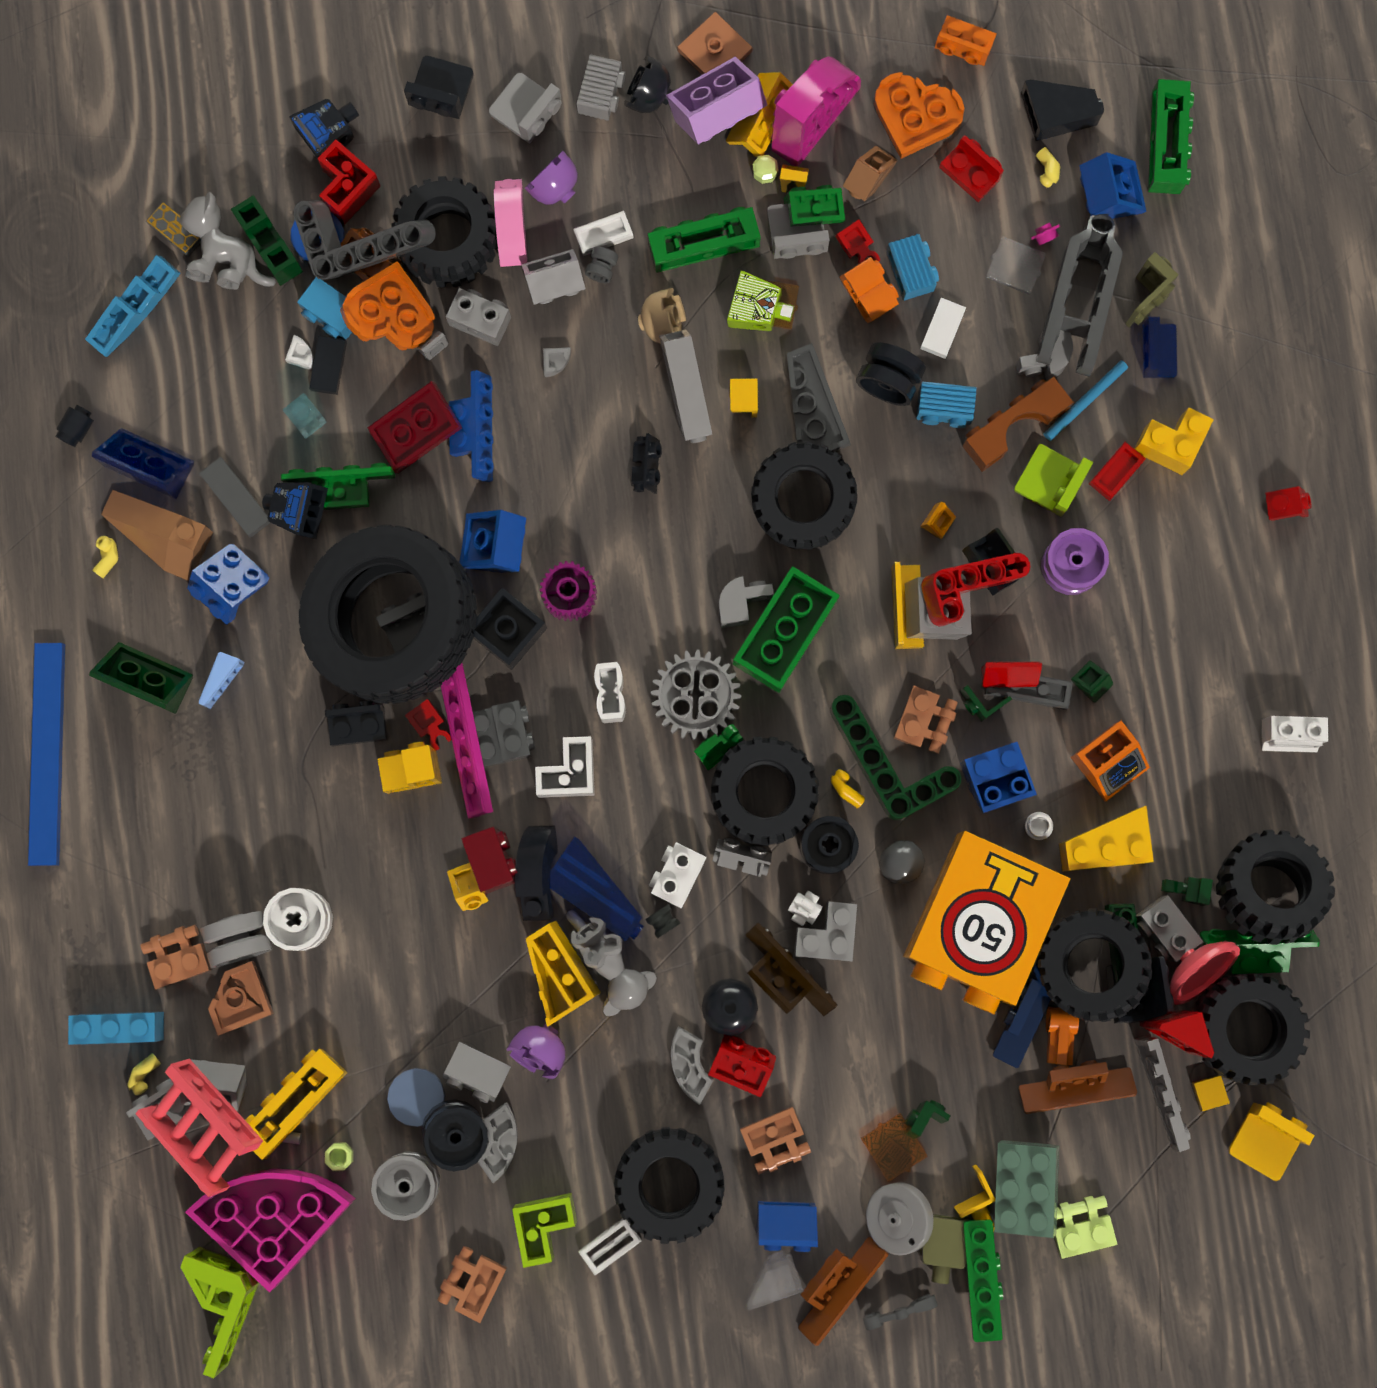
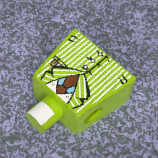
(757, 304)

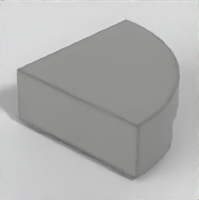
(555, 360)

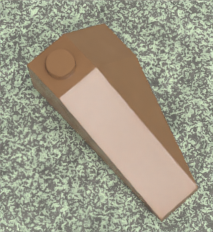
(162, 535)

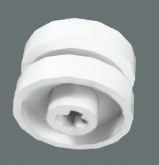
(281, 916)

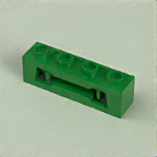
(1169, 177)
(742, 236)

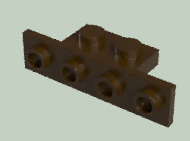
(783, 977)

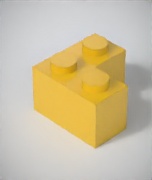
(1176, 446)
(409, 768)

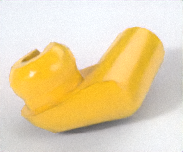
(845, 791)

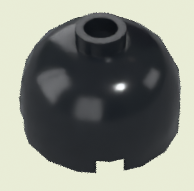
(649, 87)
(729, 1007)

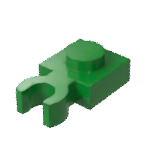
(714, 748)

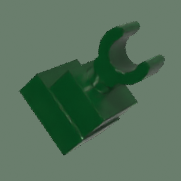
(1192, 890)

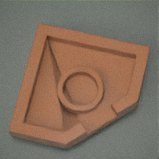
(239, 999)

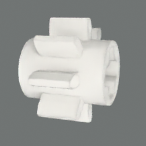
(805, 908)

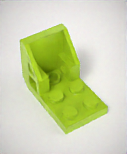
(225, 1290)

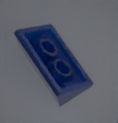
(144, 462)

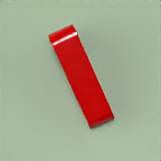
(976, 579)

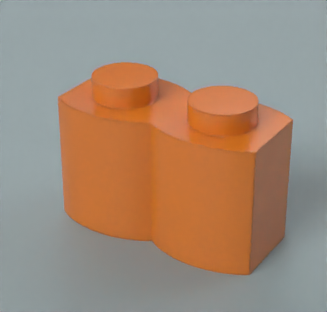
(869, 289)

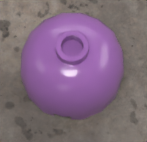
(554, 181)
(538, 1049)

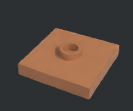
(713, 45)

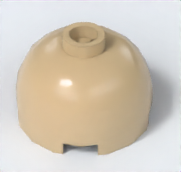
(661, 314)

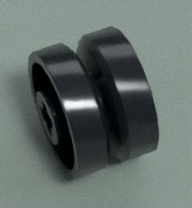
(890, 373)
(452, 1152)

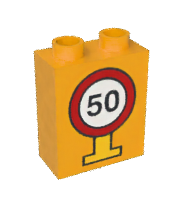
(985, 922)

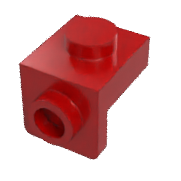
(1288, 503)

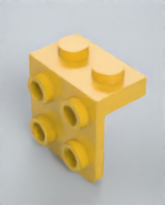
(1268, 1140)

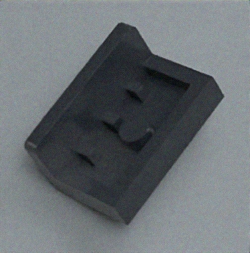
(989, 547)

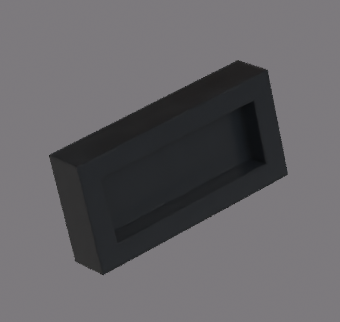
(328, 365)

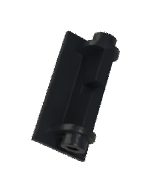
(647, 451)

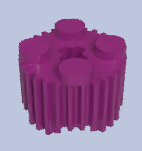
(572, 606)

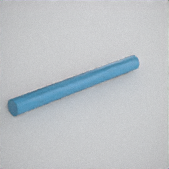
(1085, 400)

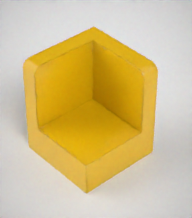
(744, 396)

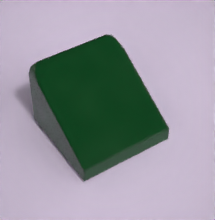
(1092, 681)

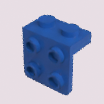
(226, 582)

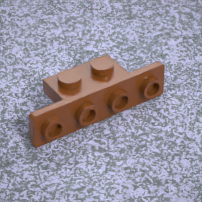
(1077, 1086)
(837, 1287)

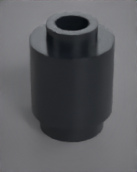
(74, 425)

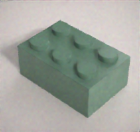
(1026, 1188)

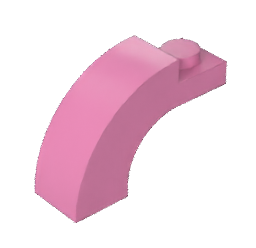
(510, 222)

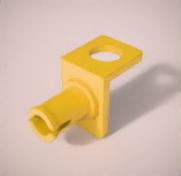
(977, 1204)

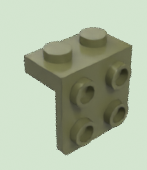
(1158, 279)

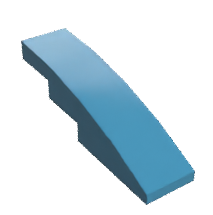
(133, 306)

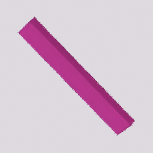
(466, 745)

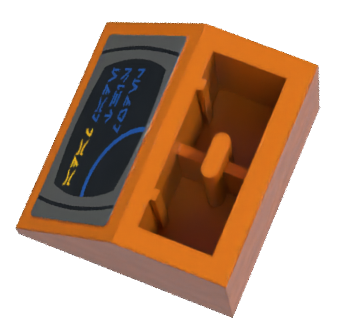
(1111, 760)

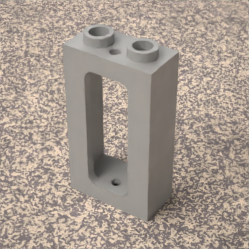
(686, 386)

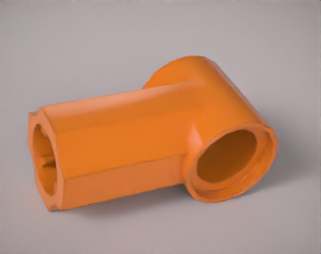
(1061, 1029)

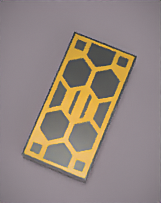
(167, 224)

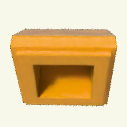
(939, 520)

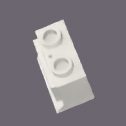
(1294, 733)

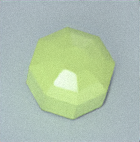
(765, 169)
(339, 1156)

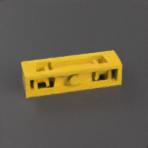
(326, 1067)

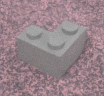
(836, 939)

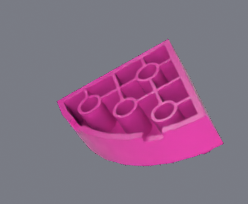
(811, 108)
(271, 1219)

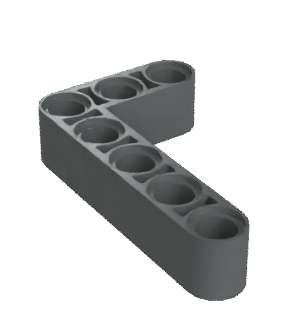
(330, 250)

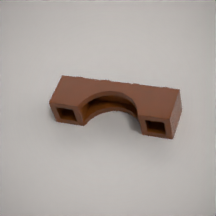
(1044, 404)

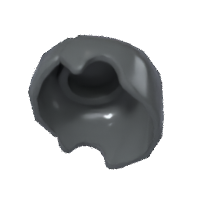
(902, 862)

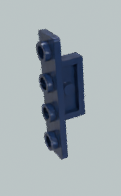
(1023, 1021)

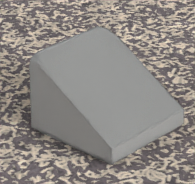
(433, 345)

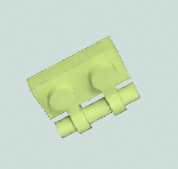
(1084, 1235)

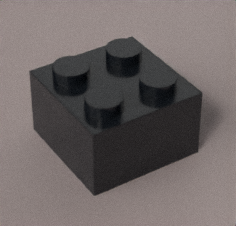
(507, 628)

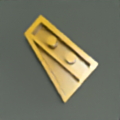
(1112, 844)
(559, 973)

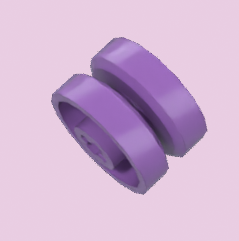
(1091, 562)

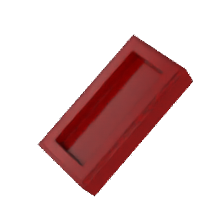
(1117, 471)

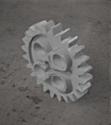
(670, 694)

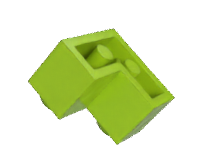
(534, 1223)

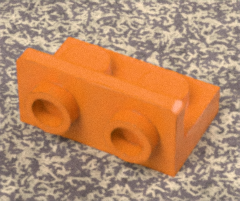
(965, 41)

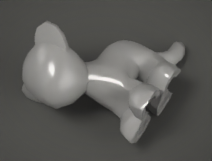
(203, 220)
(603, 952)

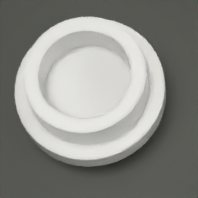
(1038, 826)

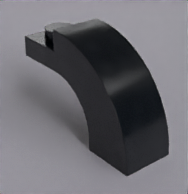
(533, 869)

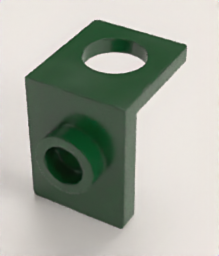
(974, 706)

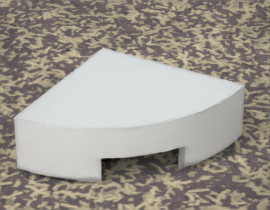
(300, 354)

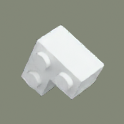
(573, 778)

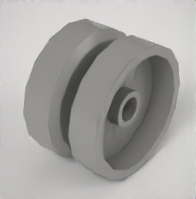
(236, 940)
(407, 1203)

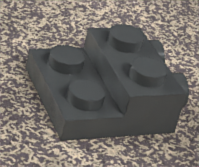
(503, 733)

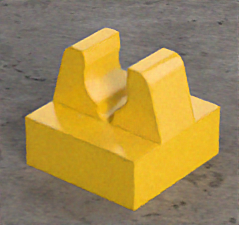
(793, 173)

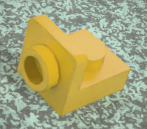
(466, 888)

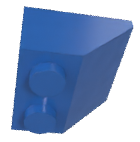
(1112, 186)
(493, 541)

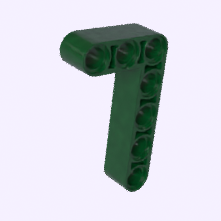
(883, 766)

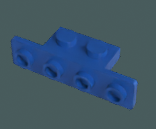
(476, 421)

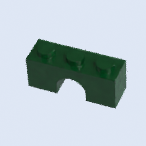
(266, 240)

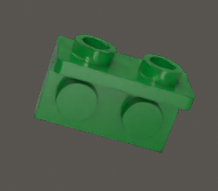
(815, 206)

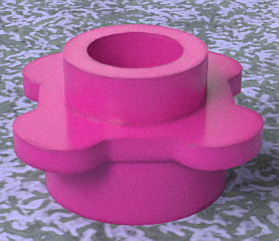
(1045, 233)

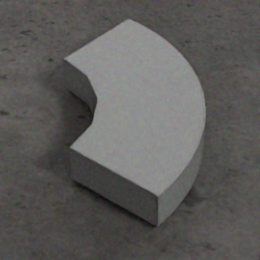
(687, 1065)
(501, 1142)

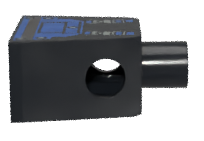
(323, 124)
(296, 507)

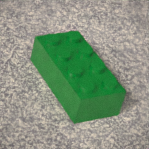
(785, 629)

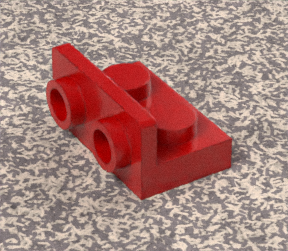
(972, 168)
(742, 1065)

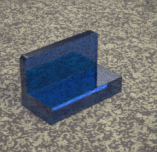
(1159, 349)

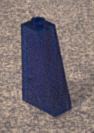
(589, 887)

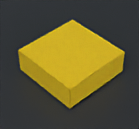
(1210, 1093)

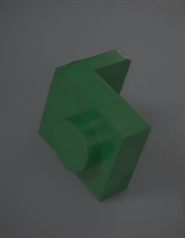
(918, 1119)

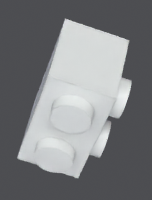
(677, 875)

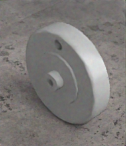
(899, 1218)

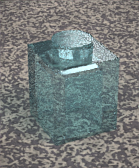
(304, 415)

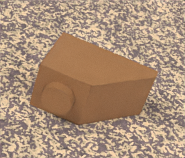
(869, 173)

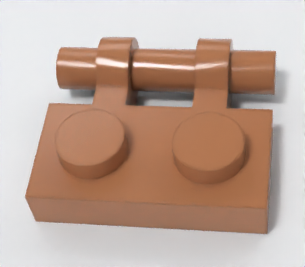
(917, 717)
(179, 965)
(772, 1132)
(480, 1288)

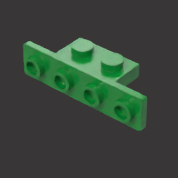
(345, 487)
(1259, 956)
(983, 1282)

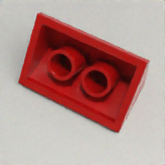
(1183, 1030)

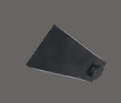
(1060, 108)

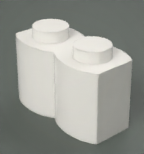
(610, 699)

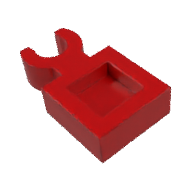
(856, 241)
(426, 721)

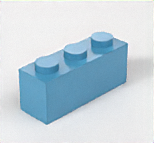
(115, 1028)

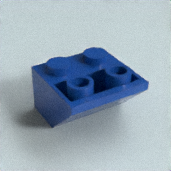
(998, 777)
(787, 1225)

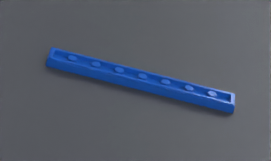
(46, 754)

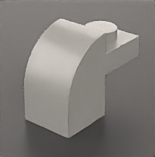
(1060, 357)
(734, 600)

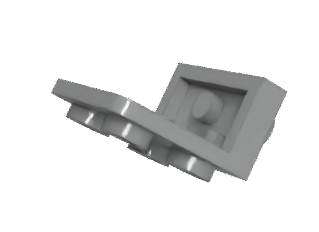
(526, 106)
(794, 240)

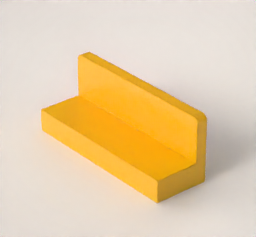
(756, 130)
(900, 575)

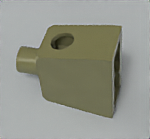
(945, 1247)

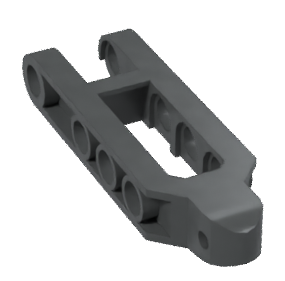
(1095, 244)

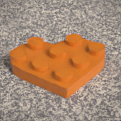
(916, 113)
(389, 308)

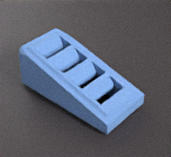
(221, 675)

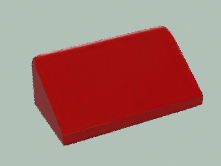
(1011, 674)

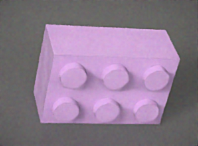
(717, 100)

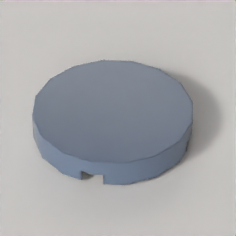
(414, 1095)

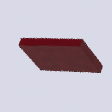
(414, 427)

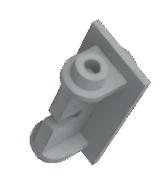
(755, 858)

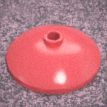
(1201, 969)

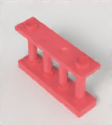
(219, 1114)

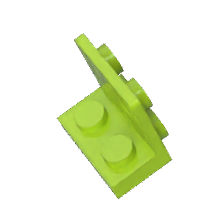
(1052, 479)

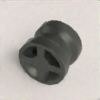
(662, 921)

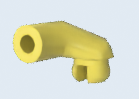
(1051, 165)
(109, 556)
(139, 1072)

